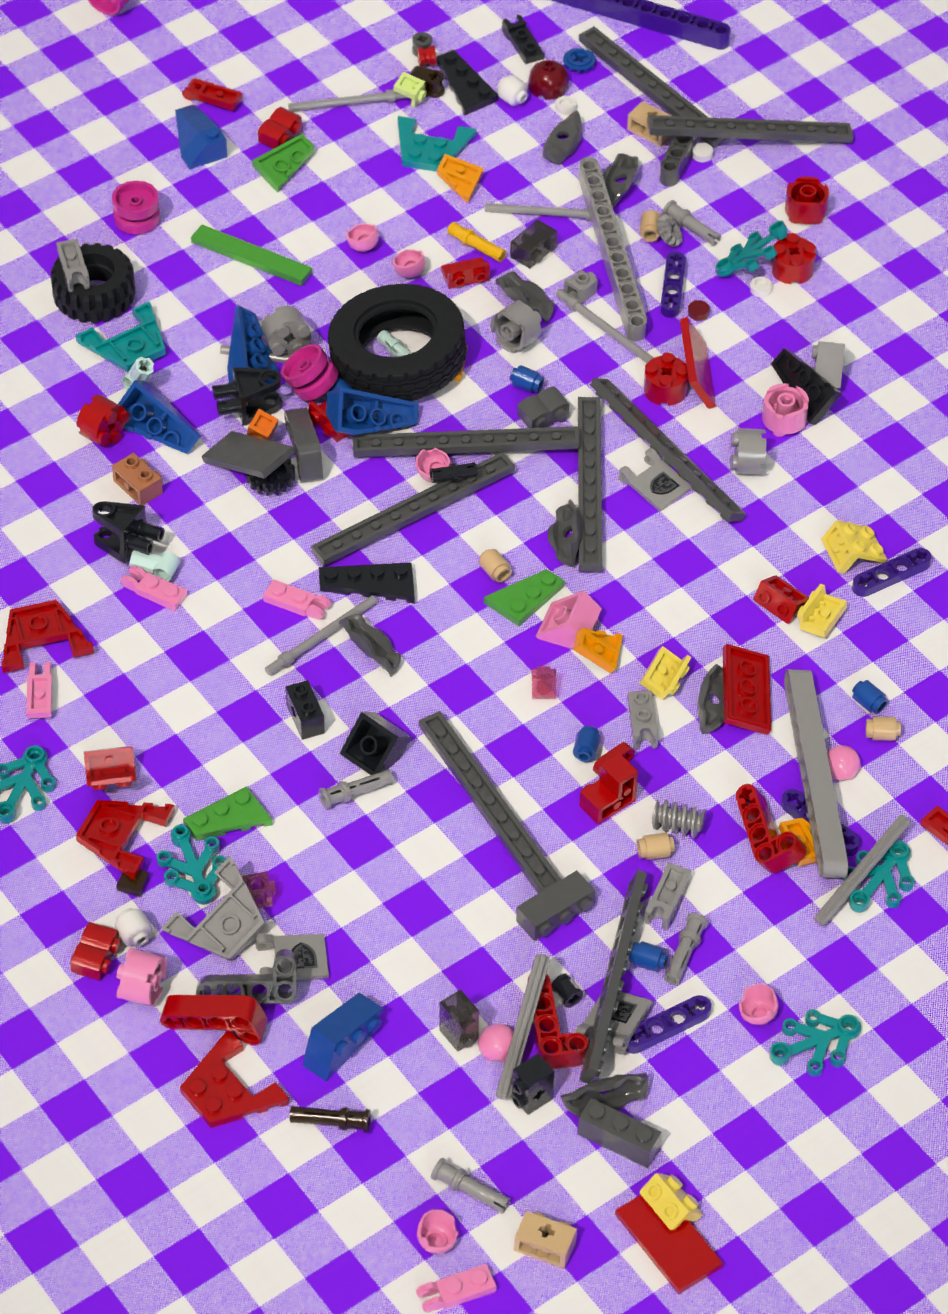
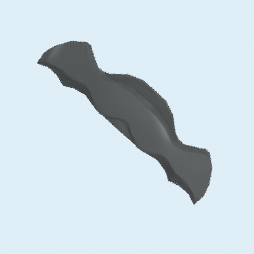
(558, 149)
(623, 167)
(520, 289)
(566, 548)
(372, 642)
(711, 714)
(623, 1090)

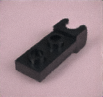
(522, 40)

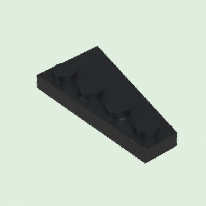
(468, 86)
(798, 373)
(382, 580)

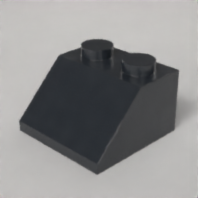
(374, 743)

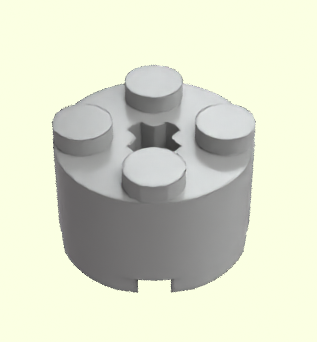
(516, 326)
(286, 330)
(749, 451)

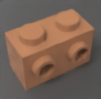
(137, 479)

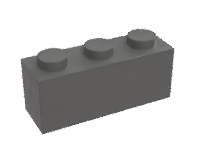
(555, 905)
(619, 1133)

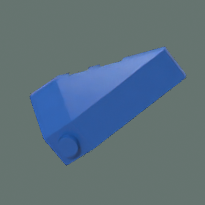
(199, 137)
(247, 346)
(365, 412)
(156, 418)

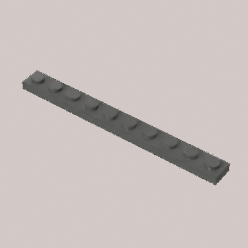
(642, 77)
(749, 129)
(466, 441)
(672, 454)
(590, 484)
(410, 510)
(489, 802)
(613, 984)

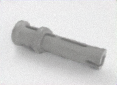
(685, 218)
(345, 791)
(689, 939)
(458, 1180)

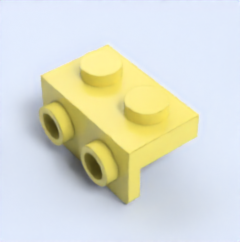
(820, 612)
(664, 673)
(670, 1201)

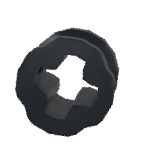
(566, 990)

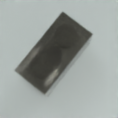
(533, 244)
(459, 1020)

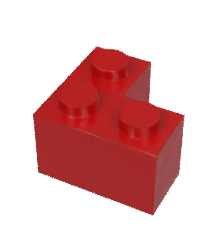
(612, 791)

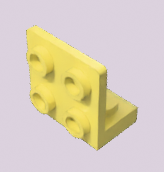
(850, 541)

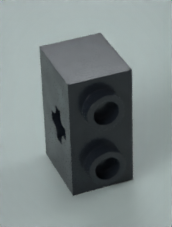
(305, 709)
(532, 1084)

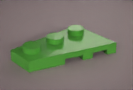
(283, 161)
(525, 597)
(230, 813)

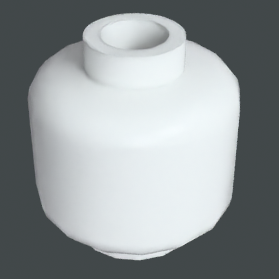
(512, 90)
(133, 927)

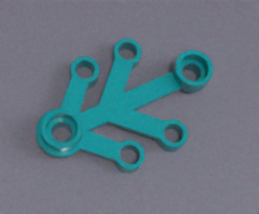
(752, 249)
(24, 780)
(192, 866)
(881, 874)
(817, 1038)

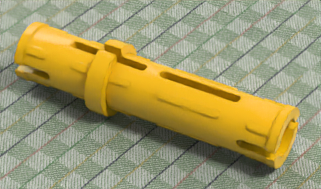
(469, 238)

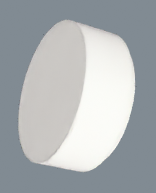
(565, 105)
(702, 152)
(760, 286)

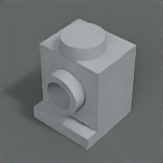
(583, 283)

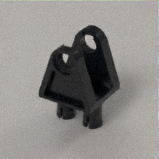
(249, 393)
(127, 529)

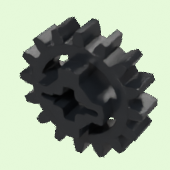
(275, 481)

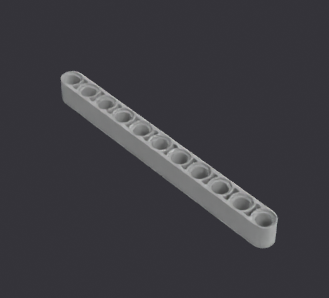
(612, 249)
(816, 774)

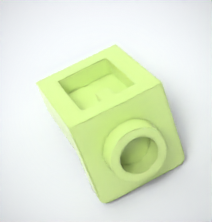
(411, 87)

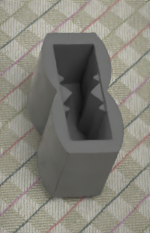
(543, 408)

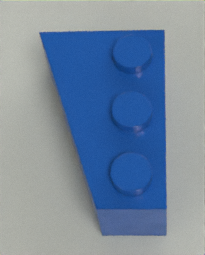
(340, 1035)

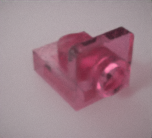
(543, 682)

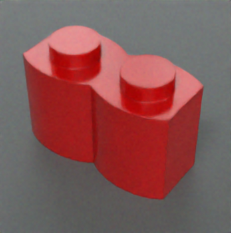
(280, 127)
(95, 951)

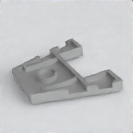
(229, 925)

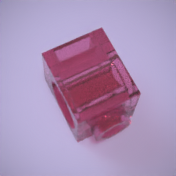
(266, 888)

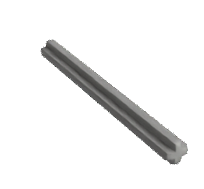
(862, 870)
(523, 1025)

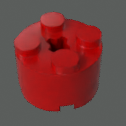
(806, 200)
(794, 259)
(666, 379)
(102, 421)

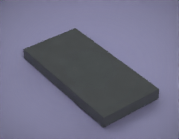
(248, 454)

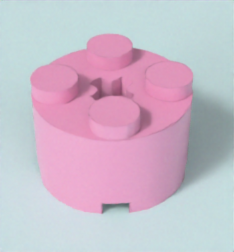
(785, 409)
(141, 977)

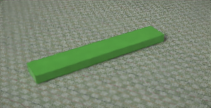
(251, 255)

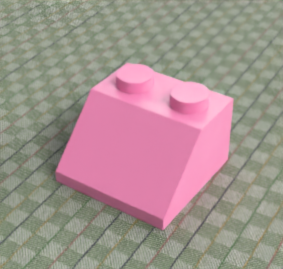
(567, 617)

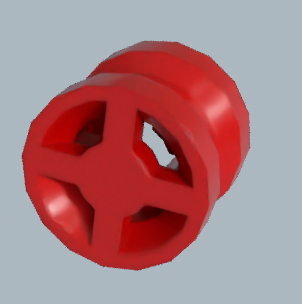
(426, 56)

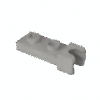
(72, 264)
(642, 718)
(667, 894)

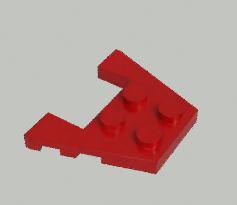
(38, 626)
(112, 826)
(218, 1092)

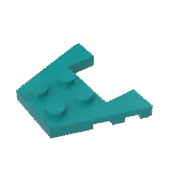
(427, 151)
(129, 345)

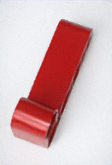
(769, 849)
(216, 1013)
(553, 1040)

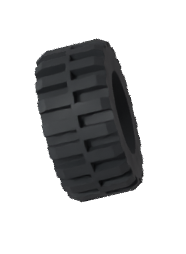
(101, 300)

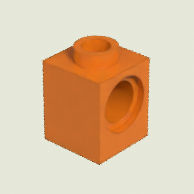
(263, 425)

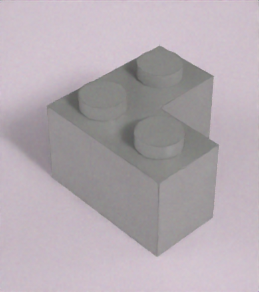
(829, 361)

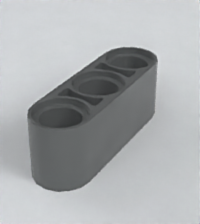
(675, 160)

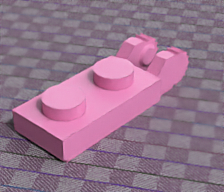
(154, 588)
(296, 600)
(39, 692)
(457, 1288)

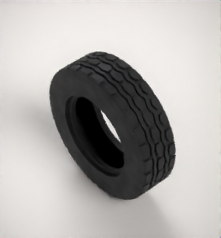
(394, 308)

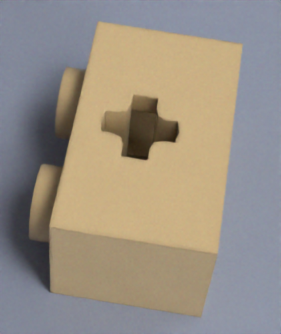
(638, 123)
(532, 1239)

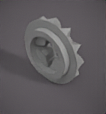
(669, 230)

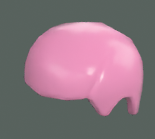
(363, 237)
(409, 263)
(431, 459)
(843, 762)
(759, 1004)
(495, 1042)
(437, 1231)

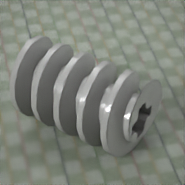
(678, 818)

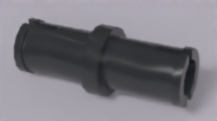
(453, 472)

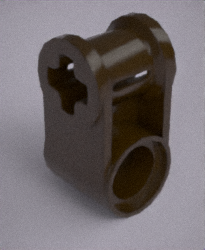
(431, 80)

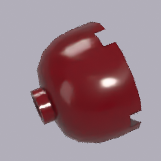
(548, 79)

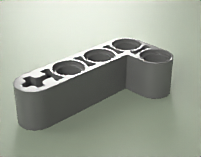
(304, 444)
(248, 981)

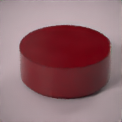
(698, 310)

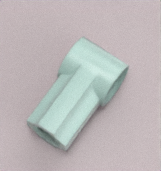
(139, 371)
(158, 565)

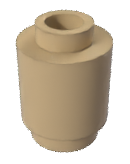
(648, 226)
(495, 565)
(883, 728)
(655, 846)

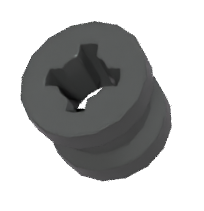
(421, 40)

